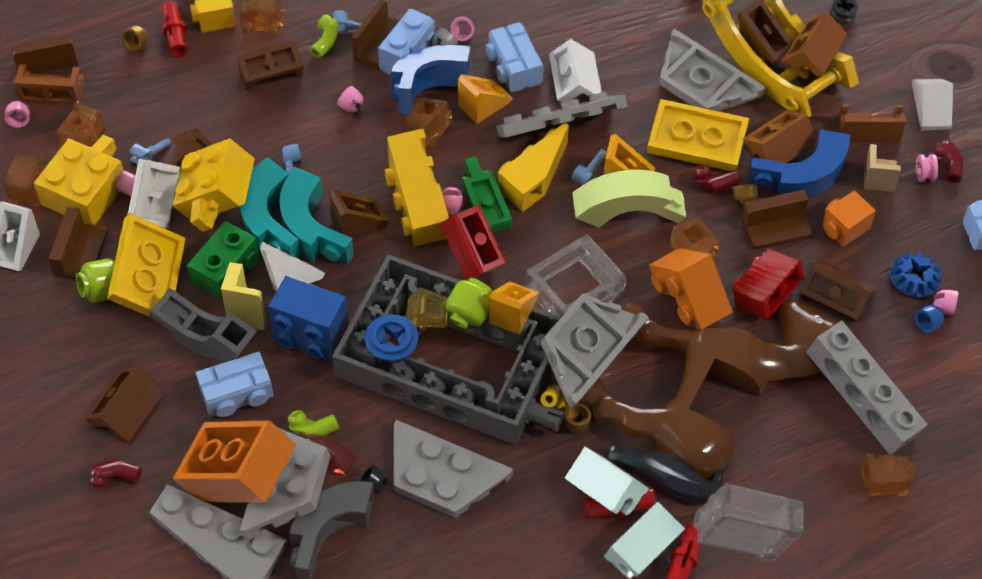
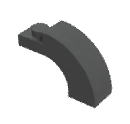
(199, 331)
(336, 509)

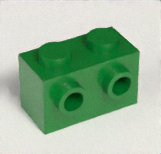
(212, 261)

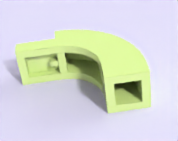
(626, 192)

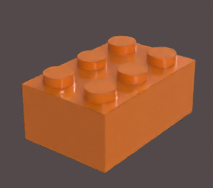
(235, 461)

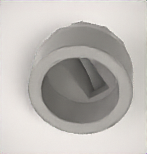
(443, 37)

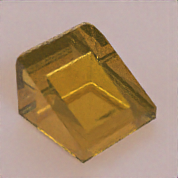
(427, 309)

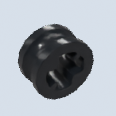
(840, 15)

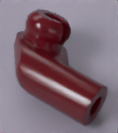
(954, 158)
(712, 182)
(113, 468)

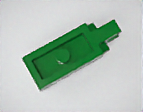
(484, 191)

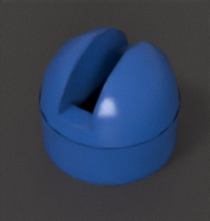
(926, 314)

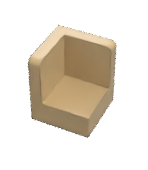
(880, 173)

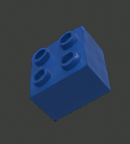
(308, 318)

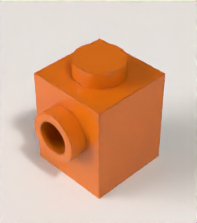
(848, 218)

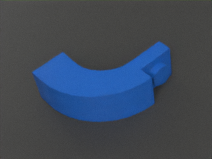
(427, 69)
(812, 175)

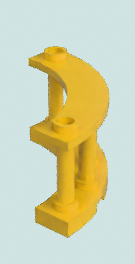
(777, 86)

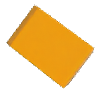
(480, 97)
(623, 157)
(511, 306)

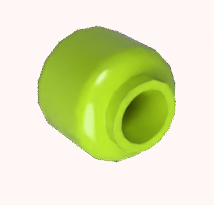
(95, 279)
(469, 303)

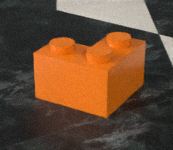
(694, 284)

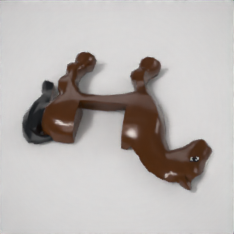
(687, 442)

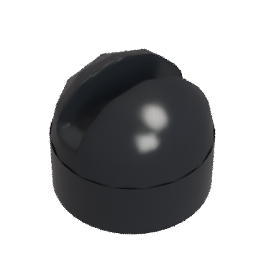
(377, 477)

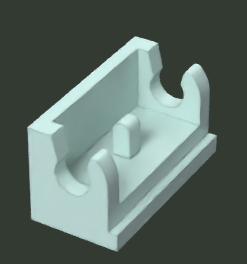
(605, 482)
(644, 541)

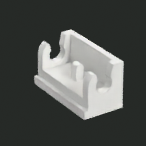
(154, 191)

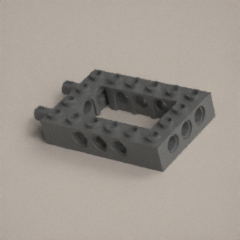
(442, 390)

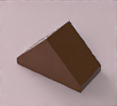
(763, 32)
(355, 213)

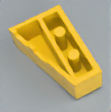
(415, 188)

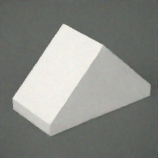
(933, 103)
(17, 235)
(281, 264)

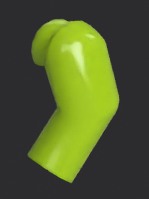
(328, 37)
(300, 423)

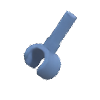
(344, 24)
(142, 153)
(291, 155)
(585, 174)

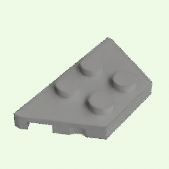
(704, 77)
(587, 343)
(441, 471)
(294, 491)

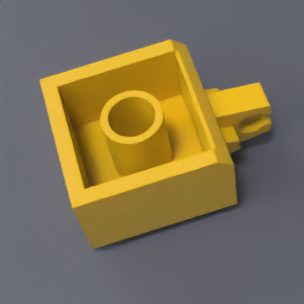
(81, 179)
(213, 182)

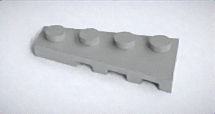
(569, 110)
(217, 536)

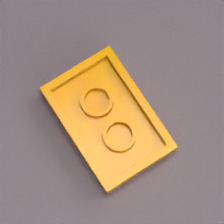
(697, 135)
(145, 264)

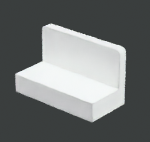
(574, 71)

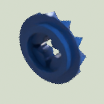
(912, 284)
(395, 327)

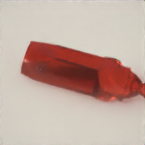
(340, 459)

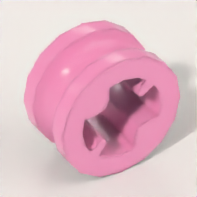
(926, 168)

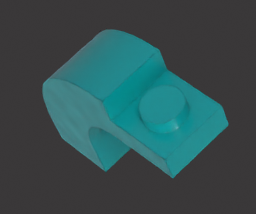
(261, 199)
(297, 202)

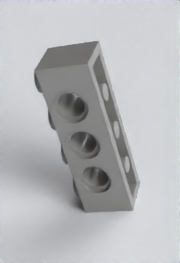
(866, 387)

